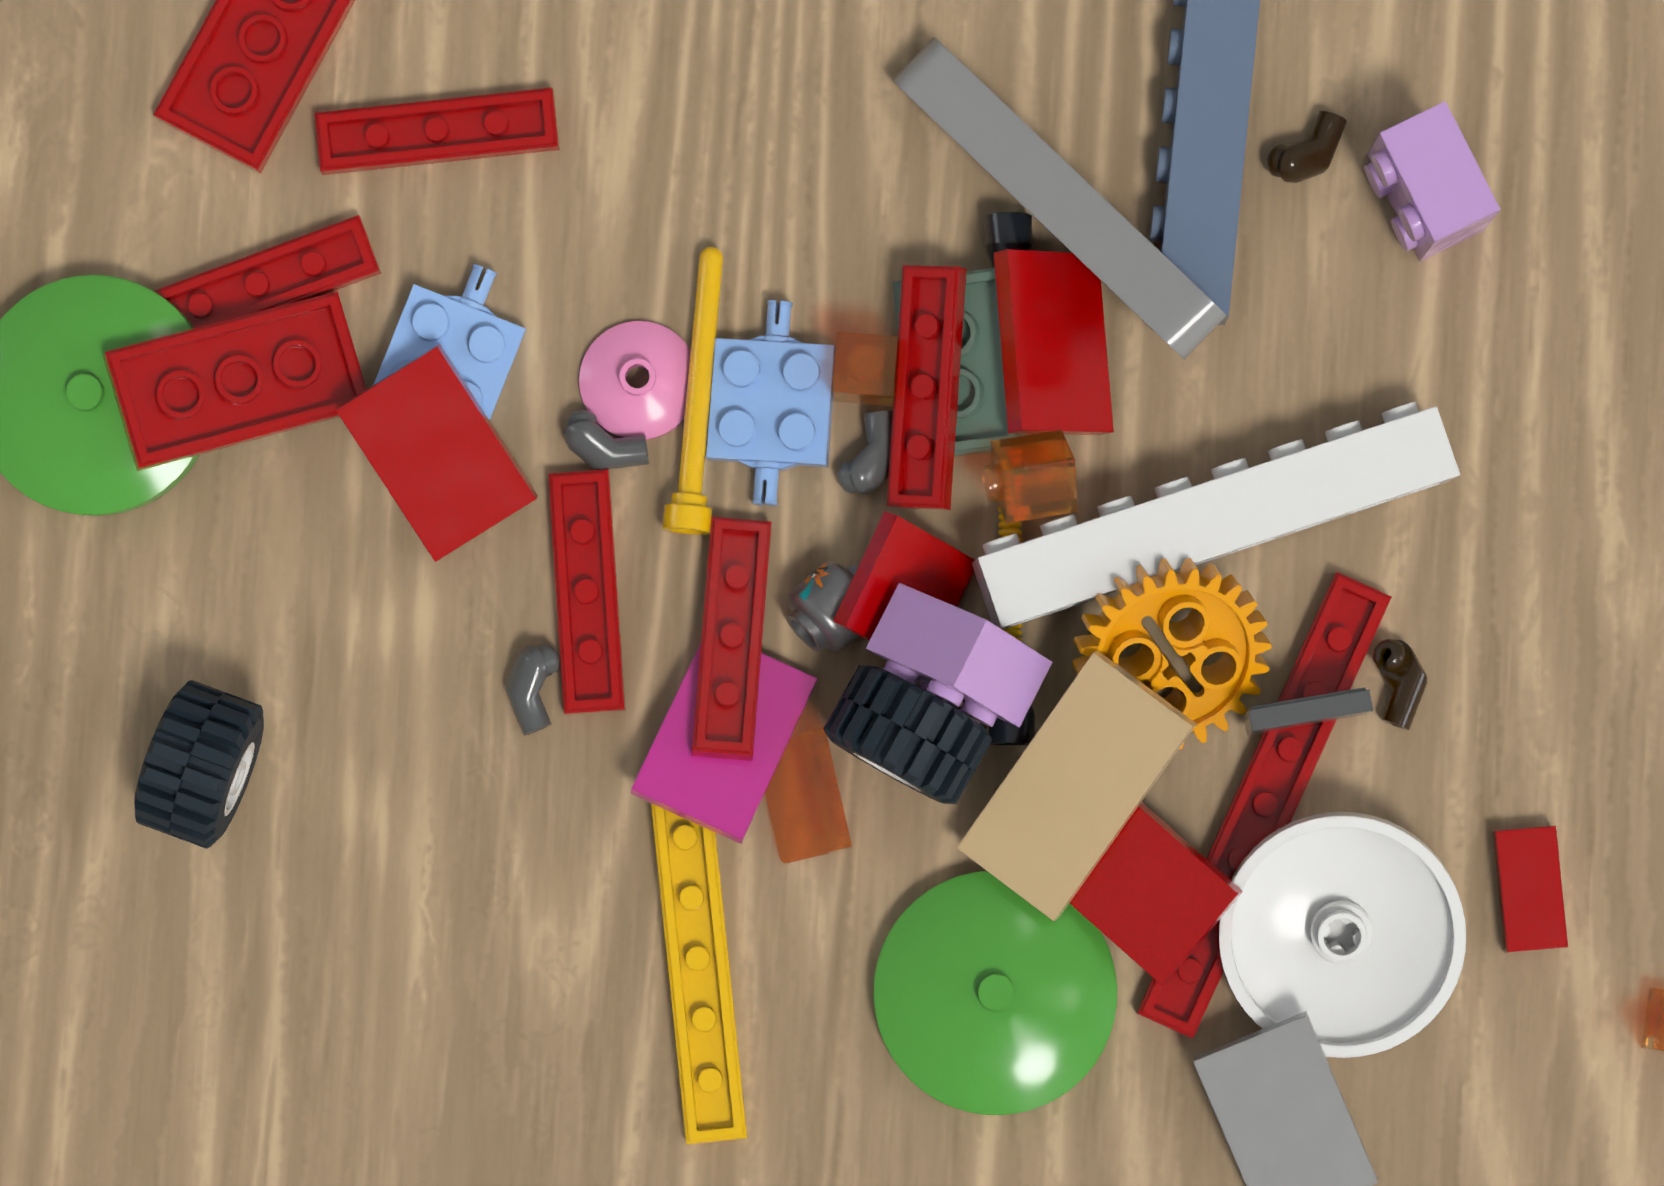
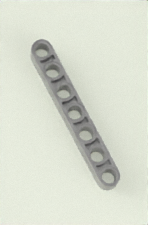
(1060, 198)

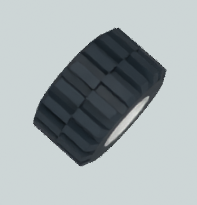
(907, 734)
(198, 764)

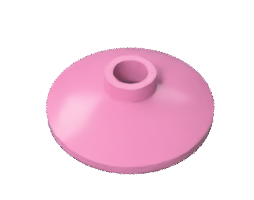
(630, 410)

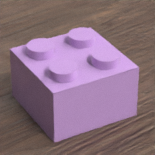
(1430, 182)
(958, 657)

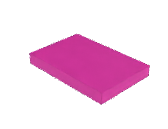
(719, 790)

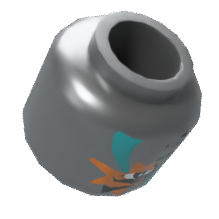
(815, 605)

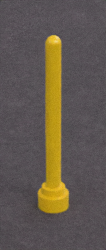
(688, 507)

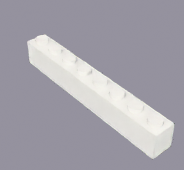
(1215, 517)

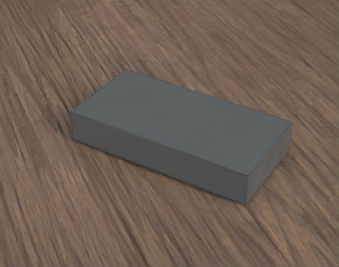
(1308, 710)

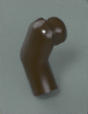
(1309, 156)
(1405, 679)

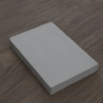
(1284, 1109)

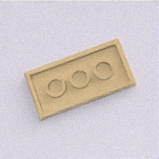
(1076, 785)

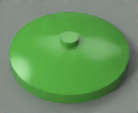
(57, 401)
(993, 997)

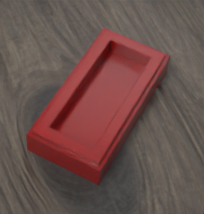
(1530, 889)

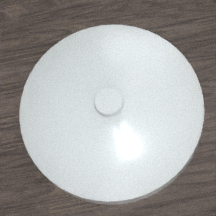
(1347, 926)

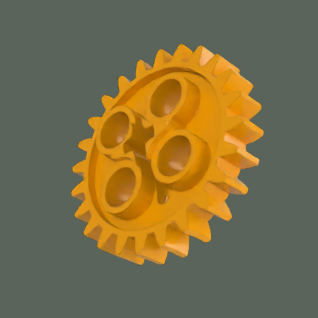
(1218, 622)

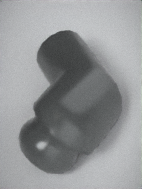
(599, 448)
(872, 464)
(525, 682)

